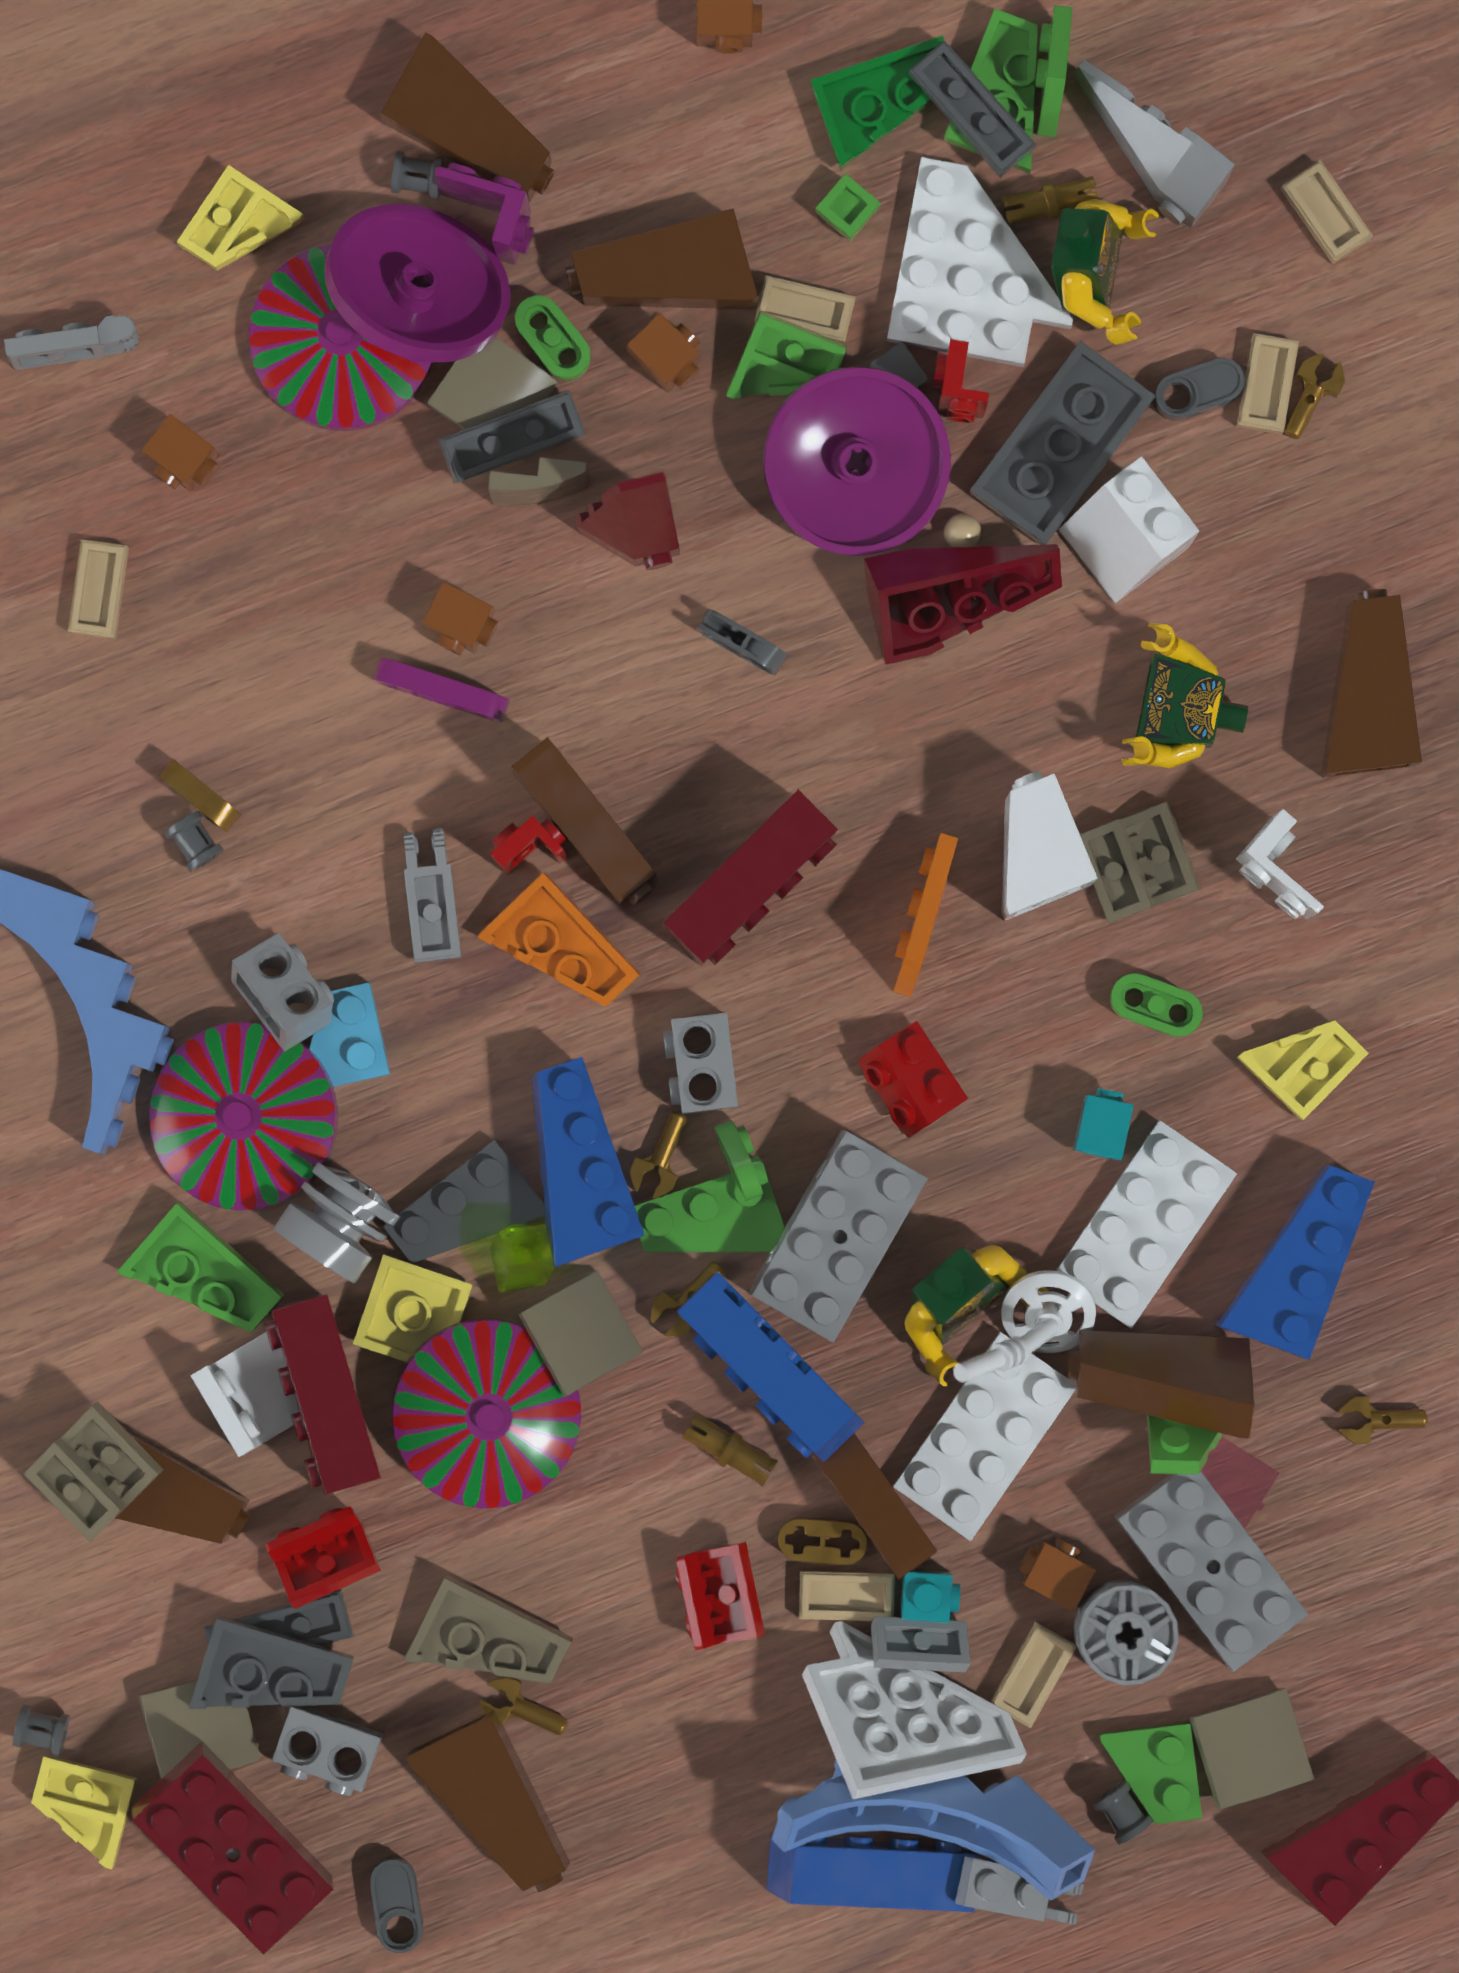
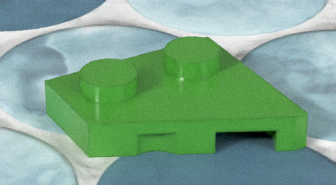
(1053, 69)
(782, 358)
(1178, 1446)

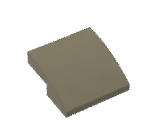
(490, 385)
(554, 481)
(1139, 862)
(580, 1333)
(93, 1471)
(178, 1730)
(1251, 1748)

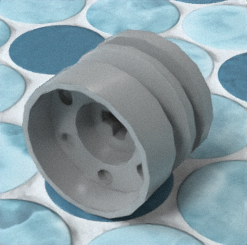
(337, 1222)
(1101, 1618)

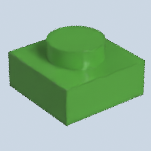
(847, 207)

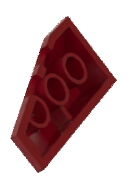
(634, 522)
(929, 592)

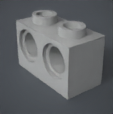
(272, 995)
(714, 1062)
(330, 1735)

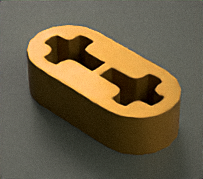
(200, 795)
(822, 1553)

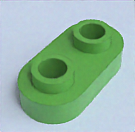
(553, 339)
(1155, 1005)
(736, 1146)

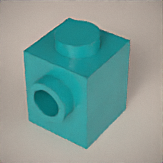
(1103, 1125)
(929, 1596)

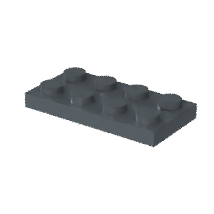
(1062, 444)

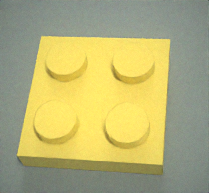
(409, 1308)

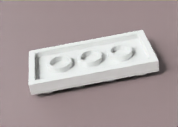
(1146, 1222)
(984, 1442)

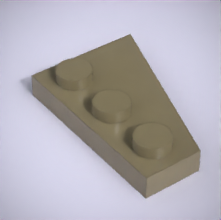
(486, 1635)

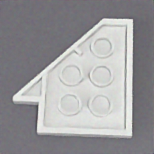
(967, 273)
(903, 1723)

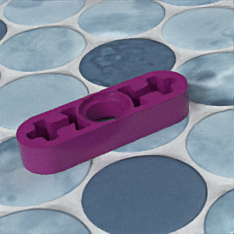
(441, 690)

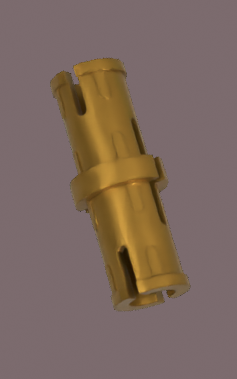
(1048, 200)
(729, 1449)

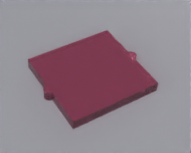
(1238, 1479)

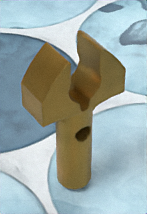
(1312, 394)
(661, 1156)
(666, 1301)
(1378, 1419)
(522, 1708)

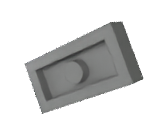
(920, 1645)

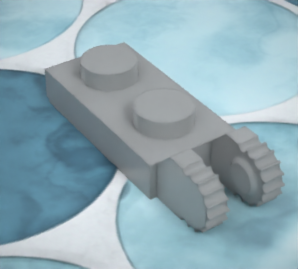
(72, 344)
(431, 902)
(999, 1890)

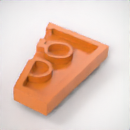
(924, 908)
(559, 939)

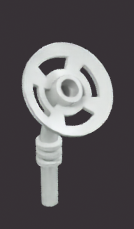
(1046, 1320)

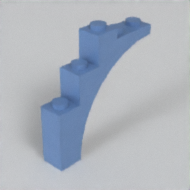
(117, 1041)
(1001, 1823)

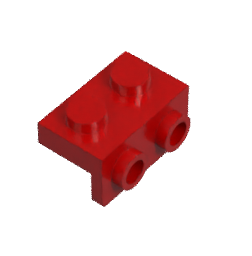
(958, 403)
(516, 843)
(912, 1079)
(323, 1556)
(719, 1595)

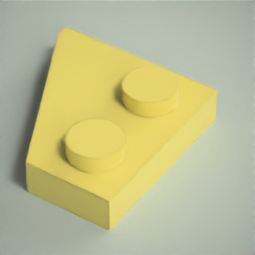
(236, 220)
(1305, 1065)
(86, 1804)

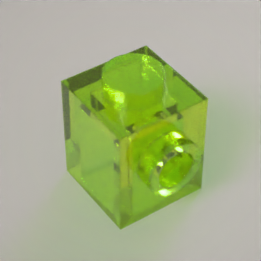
(521, 1257)

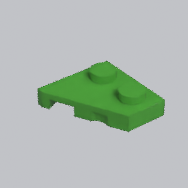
(1159, 1769)

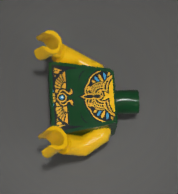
(1088, 259)
(1180, 704)
(956, 1296)

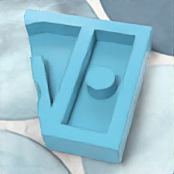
(353, 1042)

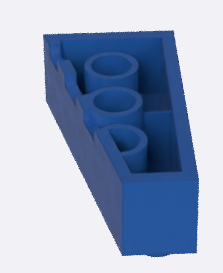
(579, 1169)
(1299, 1272)
(770, 1368)
(869, 1873)

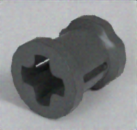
(401, 180)
(194, 841)
(29, 1719)
(1122, 1812)

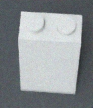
(1129, 530)
(1040, 847)

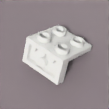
(1261, 871)
(248, 1394)

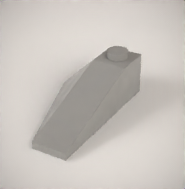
(1176, 168)

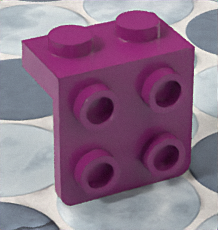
(502, 195)

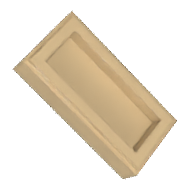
(1326, 212)
(808, 307)
(1267, 384)
(98, 589)
(846, 1595)
(1033, 1674)

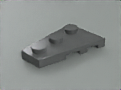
(467, 1206)
(267, 1668)

